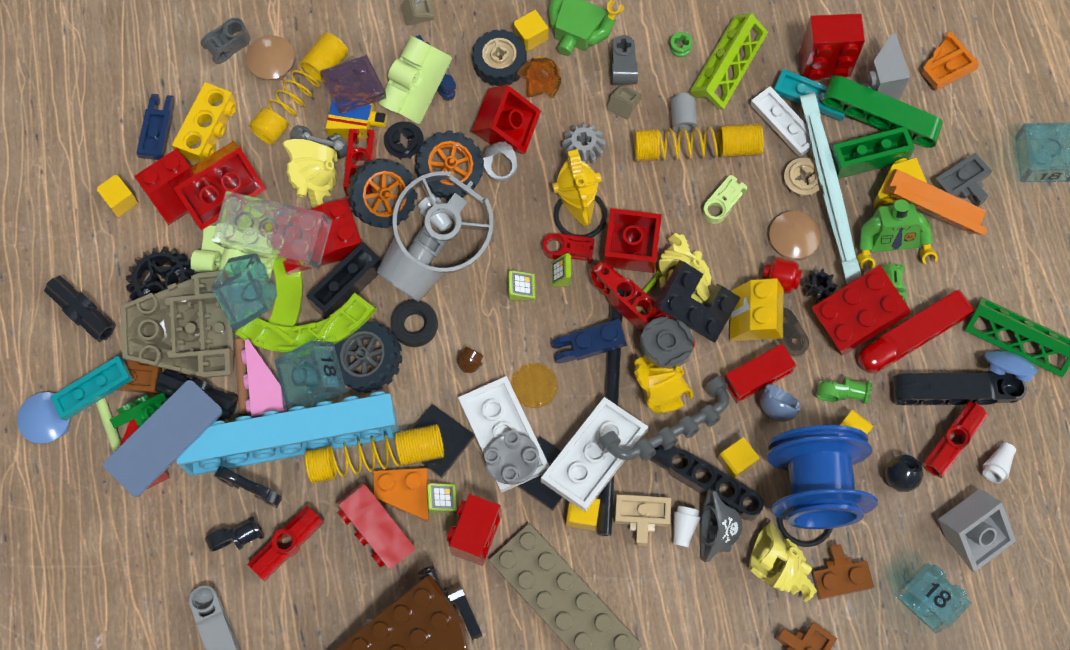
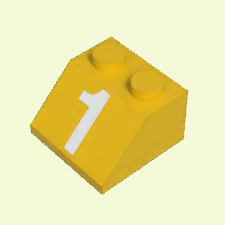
(758, 311)

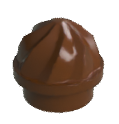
(469, 360)

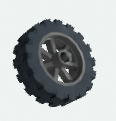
(384, 370)

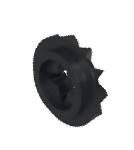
(409, 131)

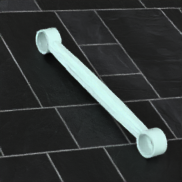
(832, 192)

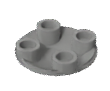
(512, 458)

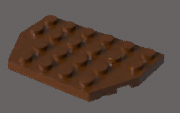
(414, 622)

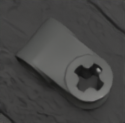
(225, 40)
(624, 63)

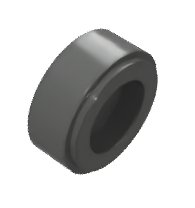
(340, 153)

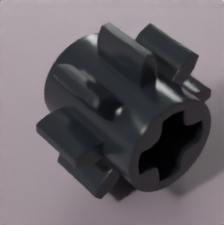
(818, 279)

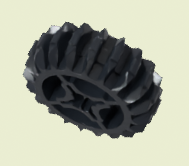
(151, 264)

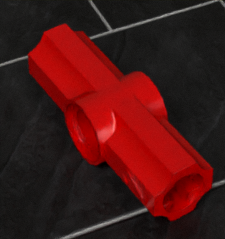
(946, 451)
(298, 529)

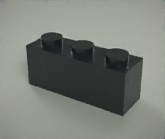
(344, 280)

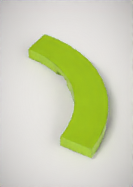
(289, 297)
(333, 329)

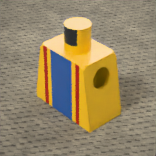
(360, 118)

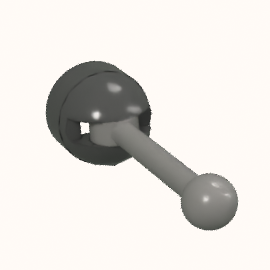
(303, 132)

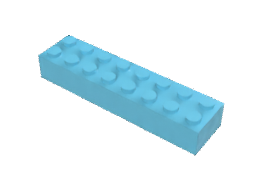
(291, 433)

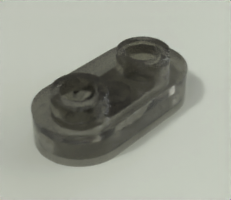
(793, 330)

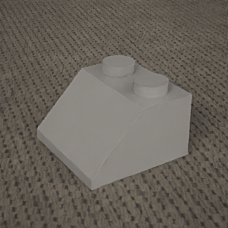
(889, 70)
(977, 529)

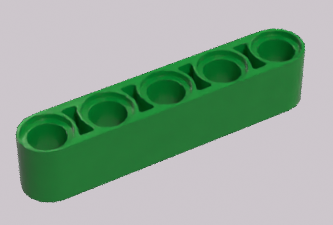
(881, 110)

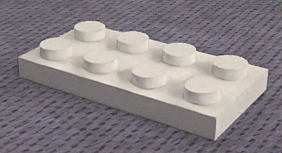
(493, 413)
(582, 467)

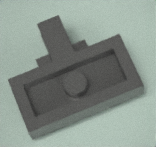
(966, 179)

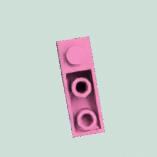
(263, 387)

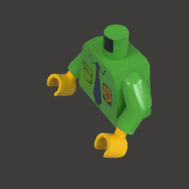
(895, 229)

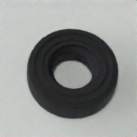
(410, 308)

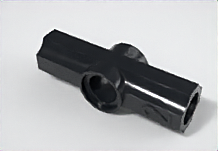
(79, 308)
(170, 382)

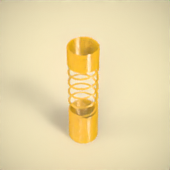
(324, 54)
(732, 141)
(411, 447)

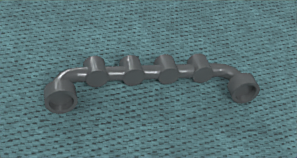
(667, 436)

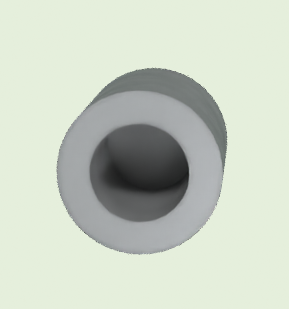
(683, 112)

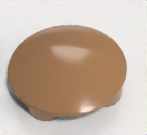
(270, 58)
(794, 235)

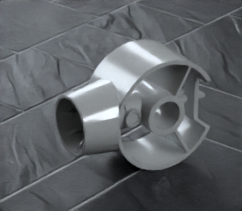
(410, 268)

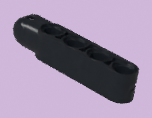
(957, 388)
(717, 479)

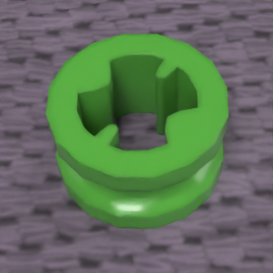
(675, 40)

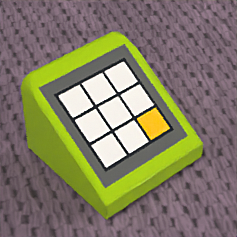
(561, 271)
(521, 286)
(441, 498)

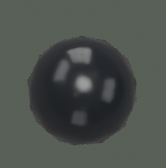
(904, 473)

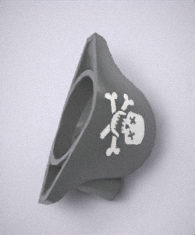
(718, 527)

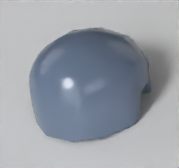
(779, 404)

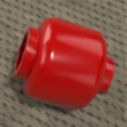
(785, 271)

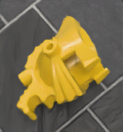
(577, 187)
(661, 386)

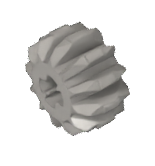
(590, 136)

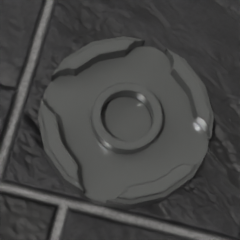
(666, 342)

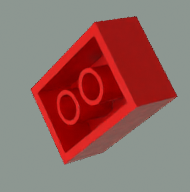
(831, 46)
(205, 183)
(861, 310)

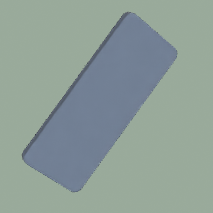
(162, 438)

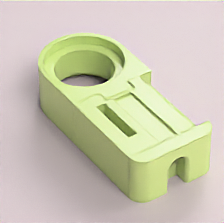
(725, 198)

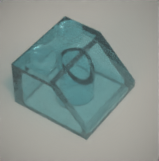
(244, 290)

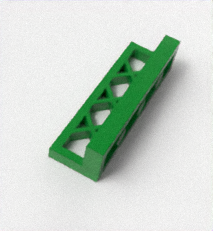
(1021, 326)

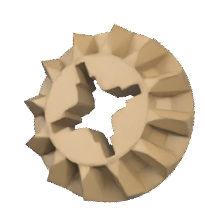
(792, 173)

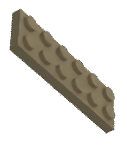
(560, 595)

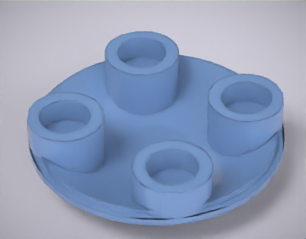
(1011, 363)
(39, 419)

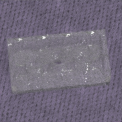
(272, 230)

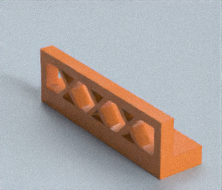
(936, 202)

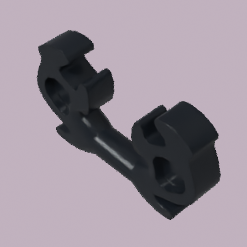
(235, 480)

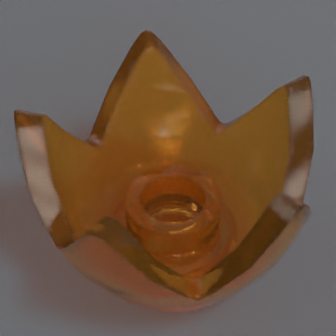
(538, 82)

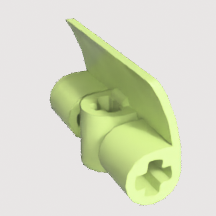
(415, 79)
(214, 257)

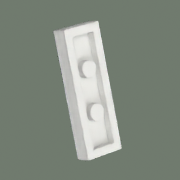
(783, 120)

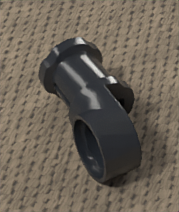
(239, 535)

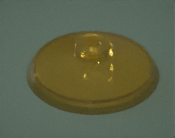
(534, 385)

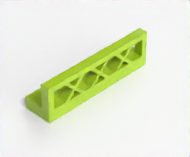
(725, 52)

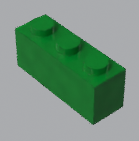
(871, 152)

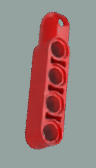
(627, 305)
(915, 332)

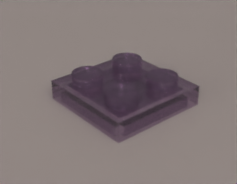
(353, 84)

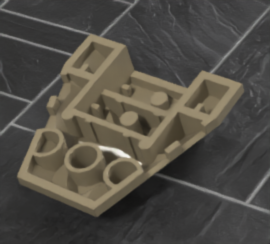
(180, 329)

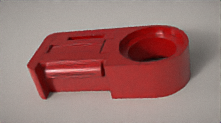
(578, 246)

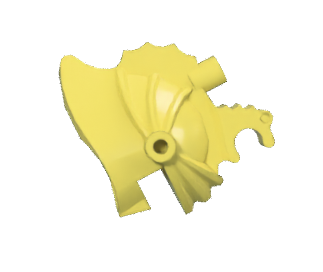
(311, 169)
(680, 251)
(781, 563)

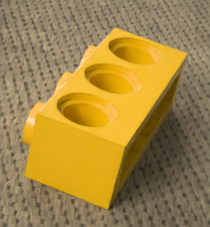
(200, 114)

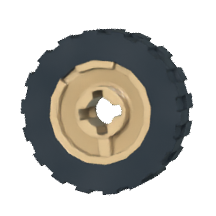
(487, 63)

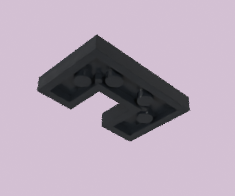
(703, 319)

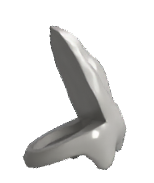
(496, 148)

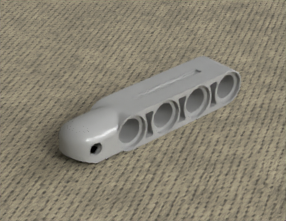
(212, 620)

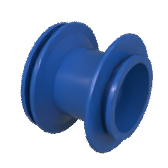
(821, 476)

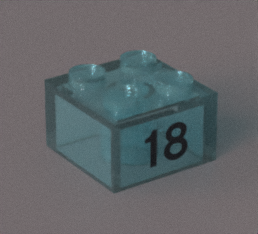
(1044, 152)
(310, 374)
(933, 598)

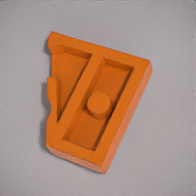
(949, 63)
(403, 490)

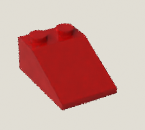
(342, 235)

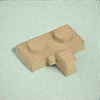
(642, 514)

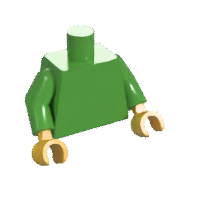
(581, 23)

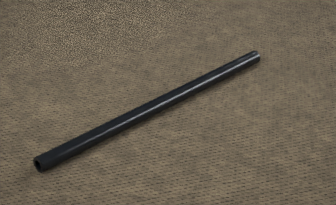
(612, 395)

